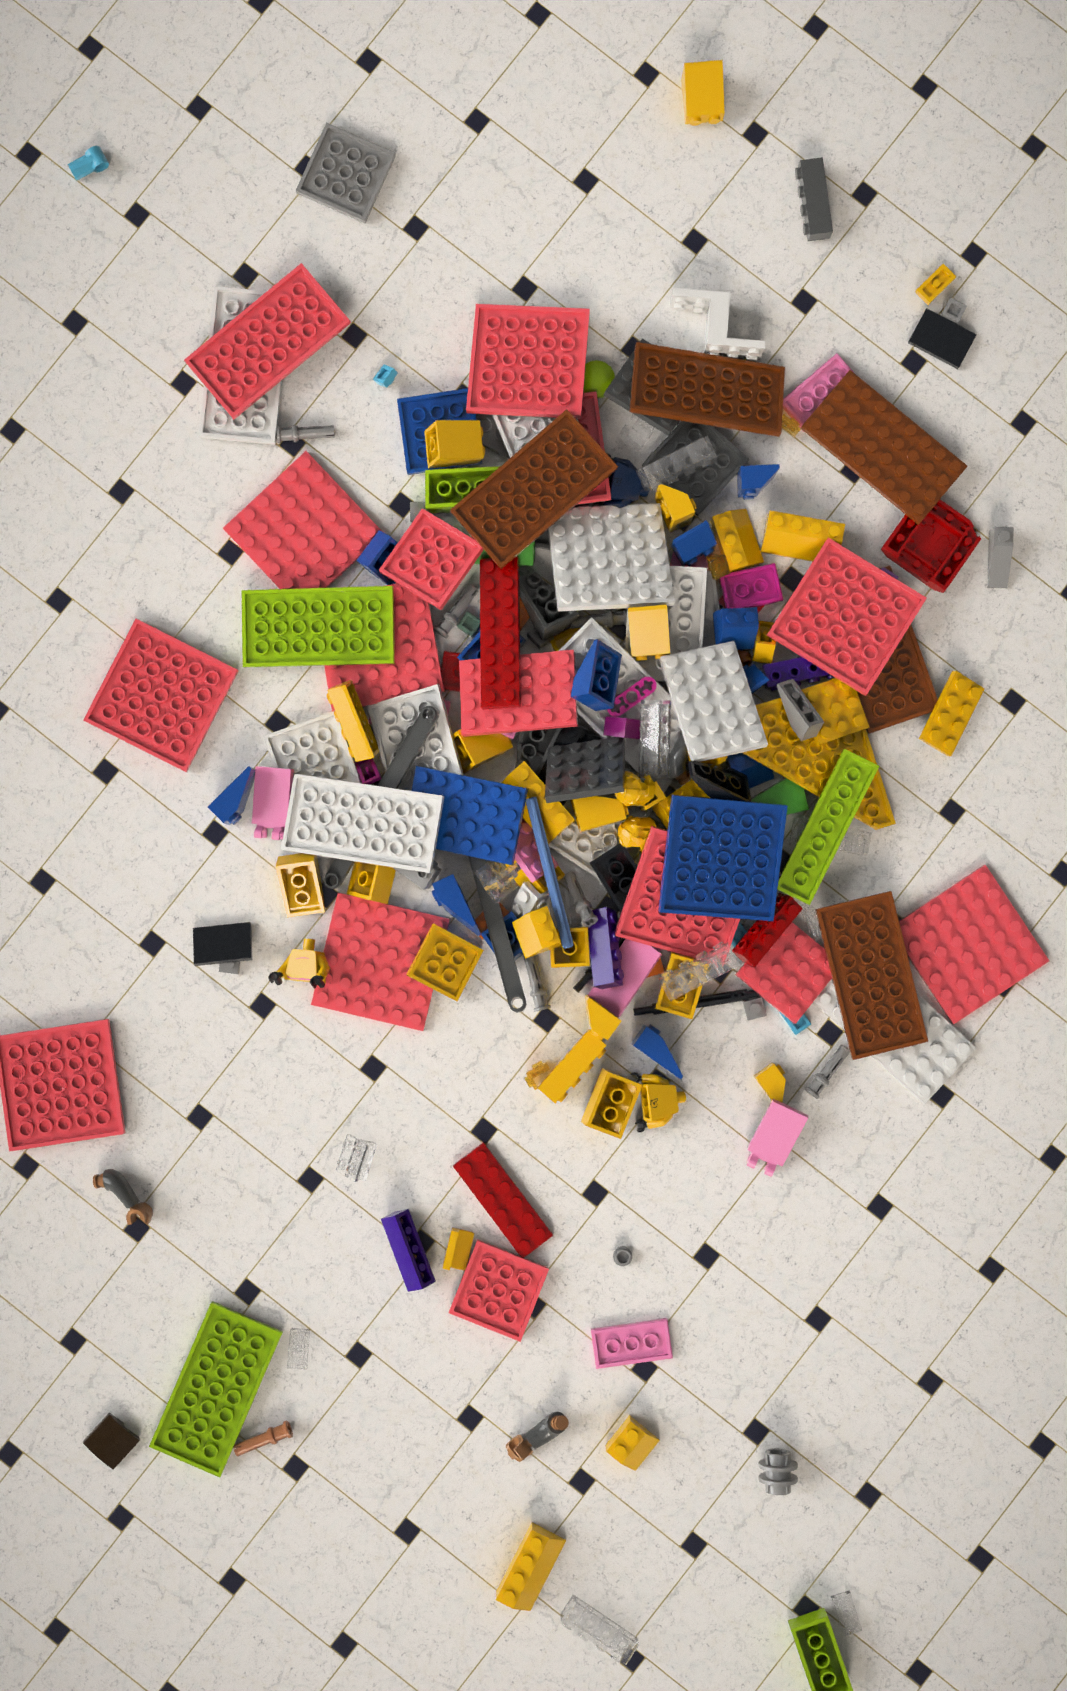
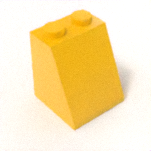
(703, 92)
(454, 443)
(649, 632)
(480, 749)
(597, 812)

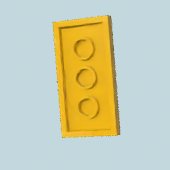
(951, 713)

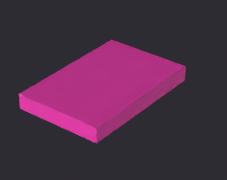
(751, 587)

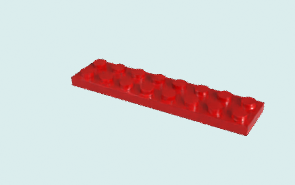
(500, 635)

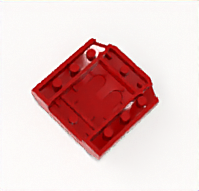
(933, 548)

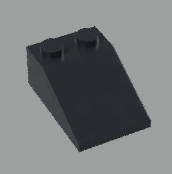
(616, 873)

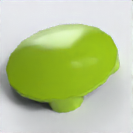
(598, 377)

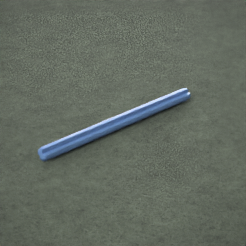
(549, 872)

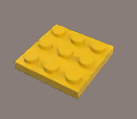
(838, 708)
(444, 962)

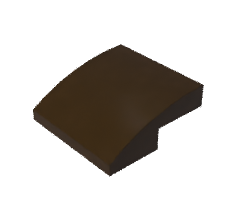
(111, 1441)

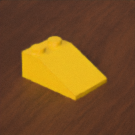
(300, 884)
(685, 1004)

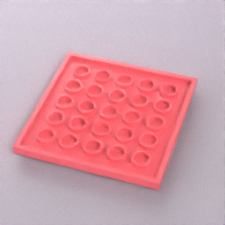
(528, 360)
(302, 528)
(846, 616)
(415, 656)
(161, 695)
(668, 931)
(970, 944)
(369, 958)
(60, 1085)

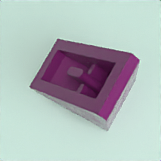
(622, 727)
(368, 772)

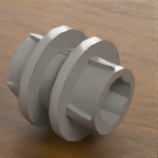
(778, 1471)

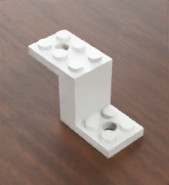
(717, 308)

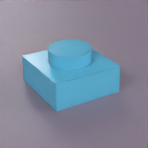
(385, 376)

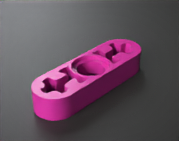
(646, 692)

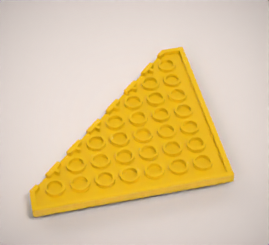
(812, 764)

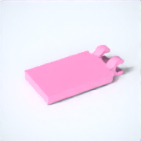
(271, 800)
(776, 1136)

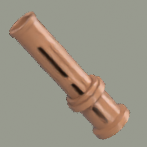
(272, 1436)

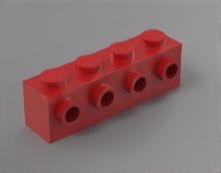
(765, 933)

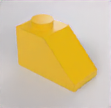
(764, 645)
(772, 1081)

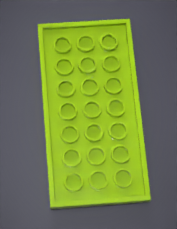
(318, 626)
(215, 1389)

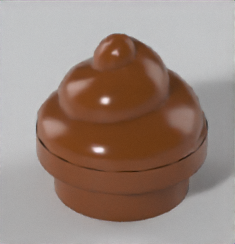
(745, 657)

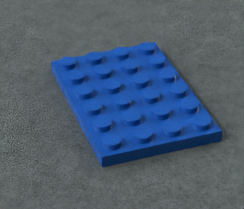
(477, 814)

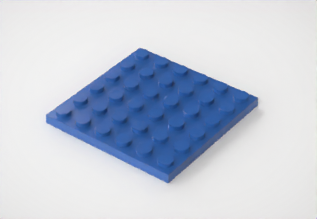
(722, 858)

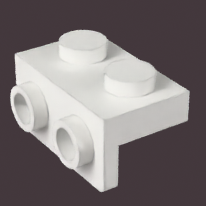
(528, 900)

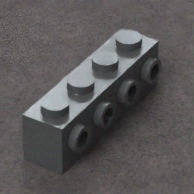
(815, 199)

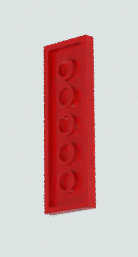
(503, 1200)

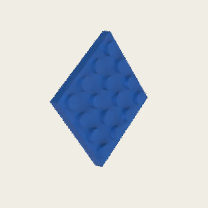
(418, 414)

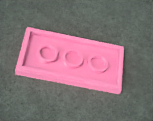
(812, 391)
(636, 964)
(631, 1343)

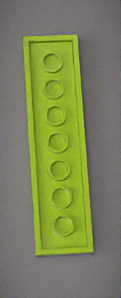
(827, 826)

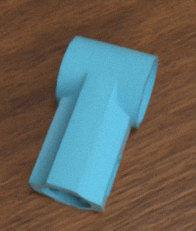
(92, 161)

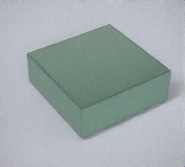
(469, 624)

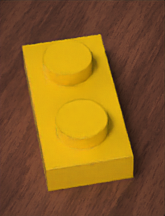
(935, 284)

